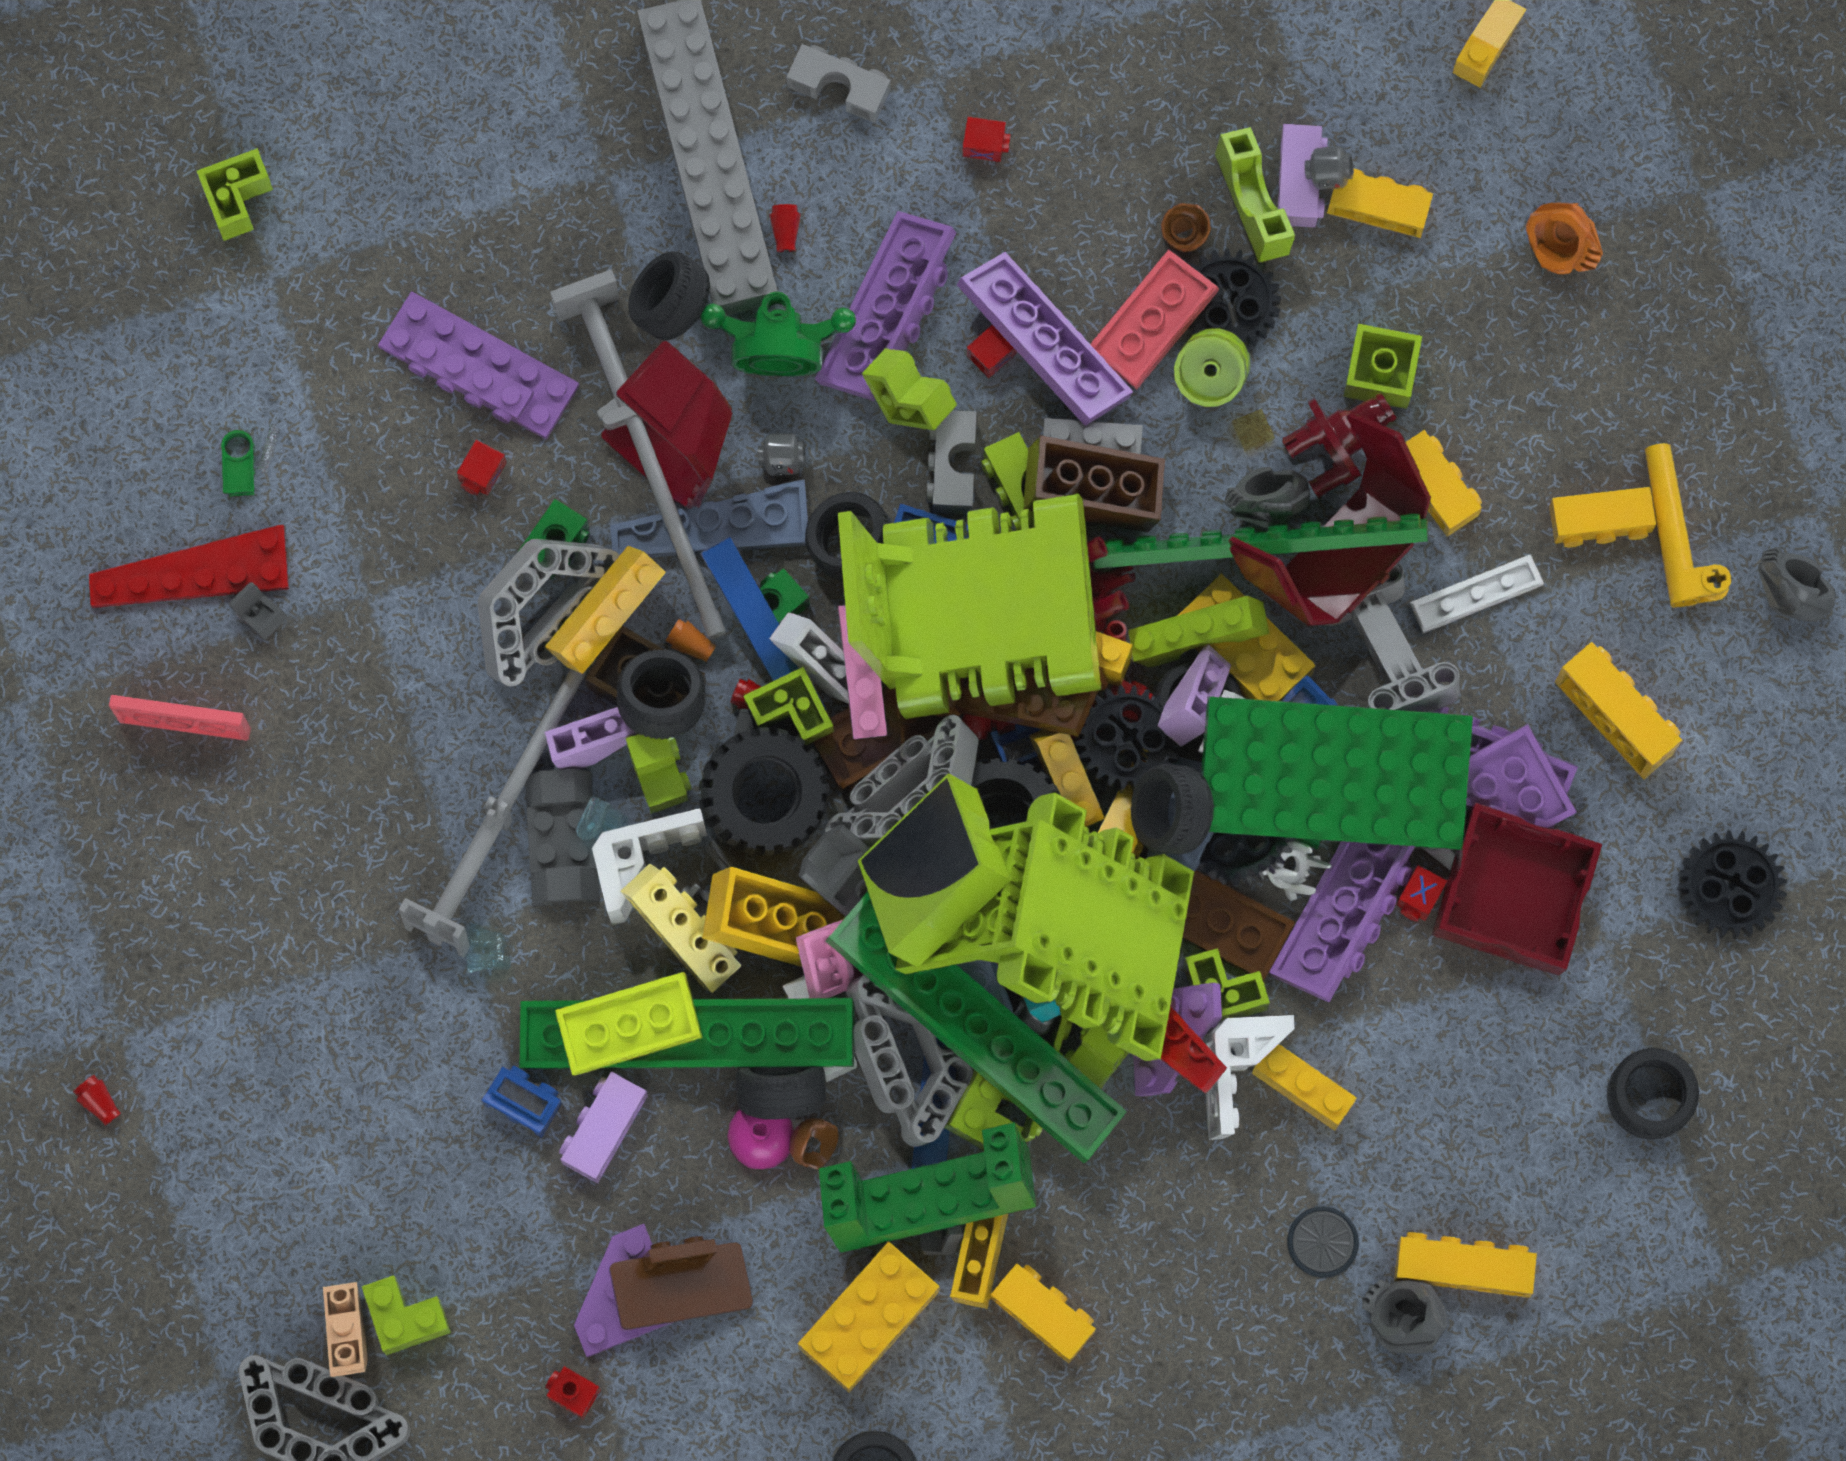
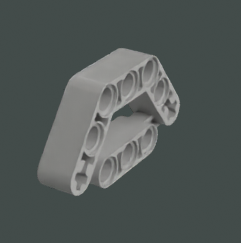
(523, 653)
(907, 777)
(883, 1045)
(312, 1387)

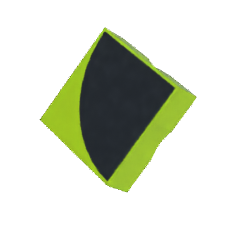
(933, 870)

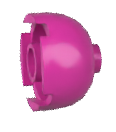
(759, 1141)

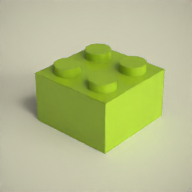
(1383, 364)

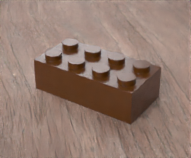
(1114, 484)

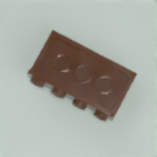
(1034, 706)
(854, 759)

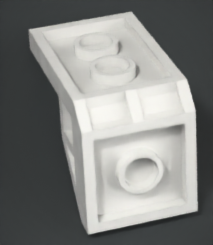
(631, 842)
(1251, 1041)

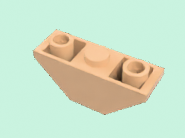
(345, 1330)

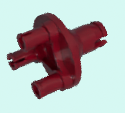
(1338, 439)
(1104, 582)

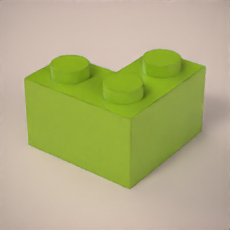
(229, 185)
(906, 395)
(793, 698)
(657, 771)
(1239, 995)
(1096, 1055)
(977, 1111)
(399, 1325)

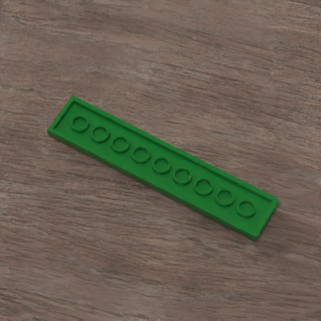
(1274, 541)
(733, 1034)
(985, 1037)

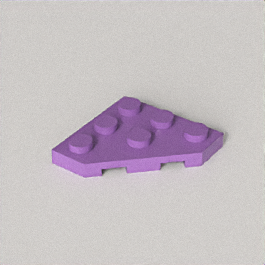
(1518, 780)
(1201, 1011)
(598, 1318)

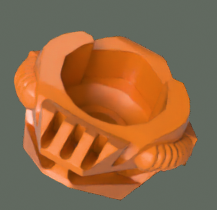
(1563, 238)

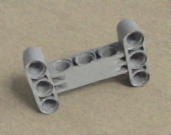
(1395, 657)

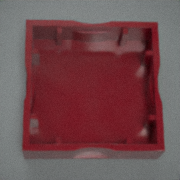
(1516, 890)

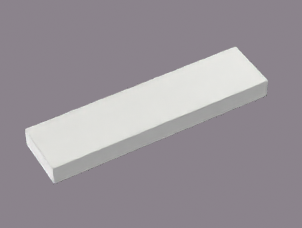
(1476, 593)

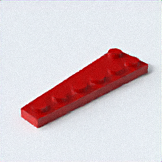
(198, 571)
(1189, 1054)

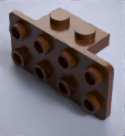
(680, 1283)

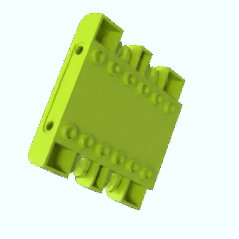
(973, 604)
(1081, 925)

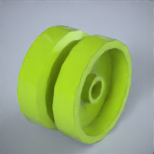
(1202, 384)

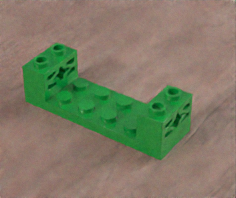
(930, 1196)

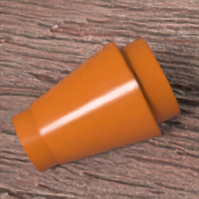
(689, 640)

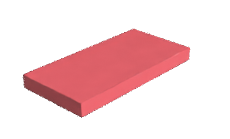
(1153, 318)
(180, 717)

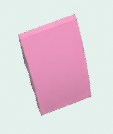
(823, 967)

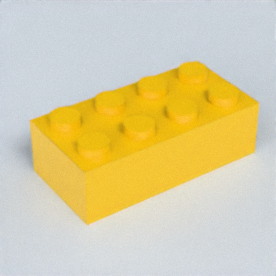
(1262, 665)
(1618, 709)
(763, 914)
(868, 1317)

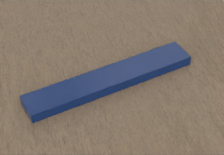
(748, 606)

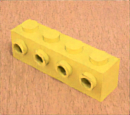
(680, 926)

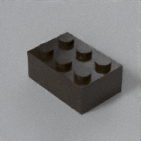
(606, 670)

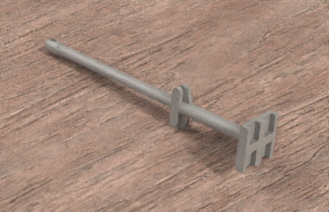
(586, 299)
(438, 923)

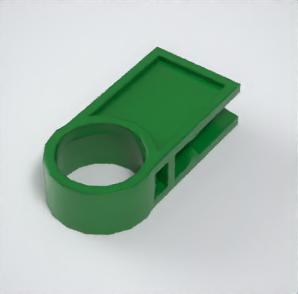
(238, 472)

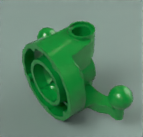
(777, 339)

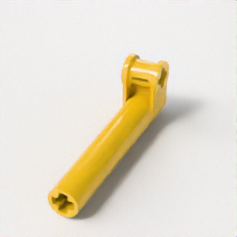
(1682, 579)

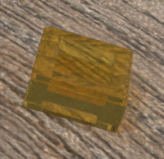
(1253, 430)

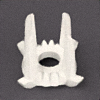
(1292, 880)

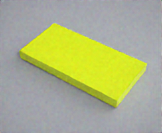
(628, 1023)

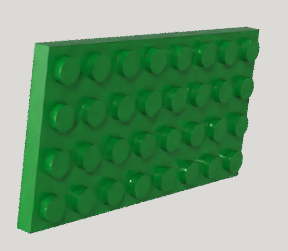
(1337, 772)

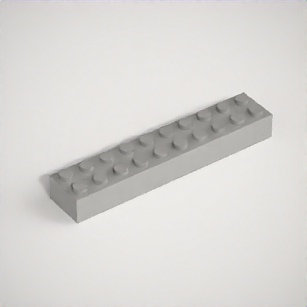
(707, 154)

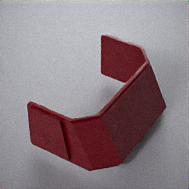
(683, 420)
(1330, 583)

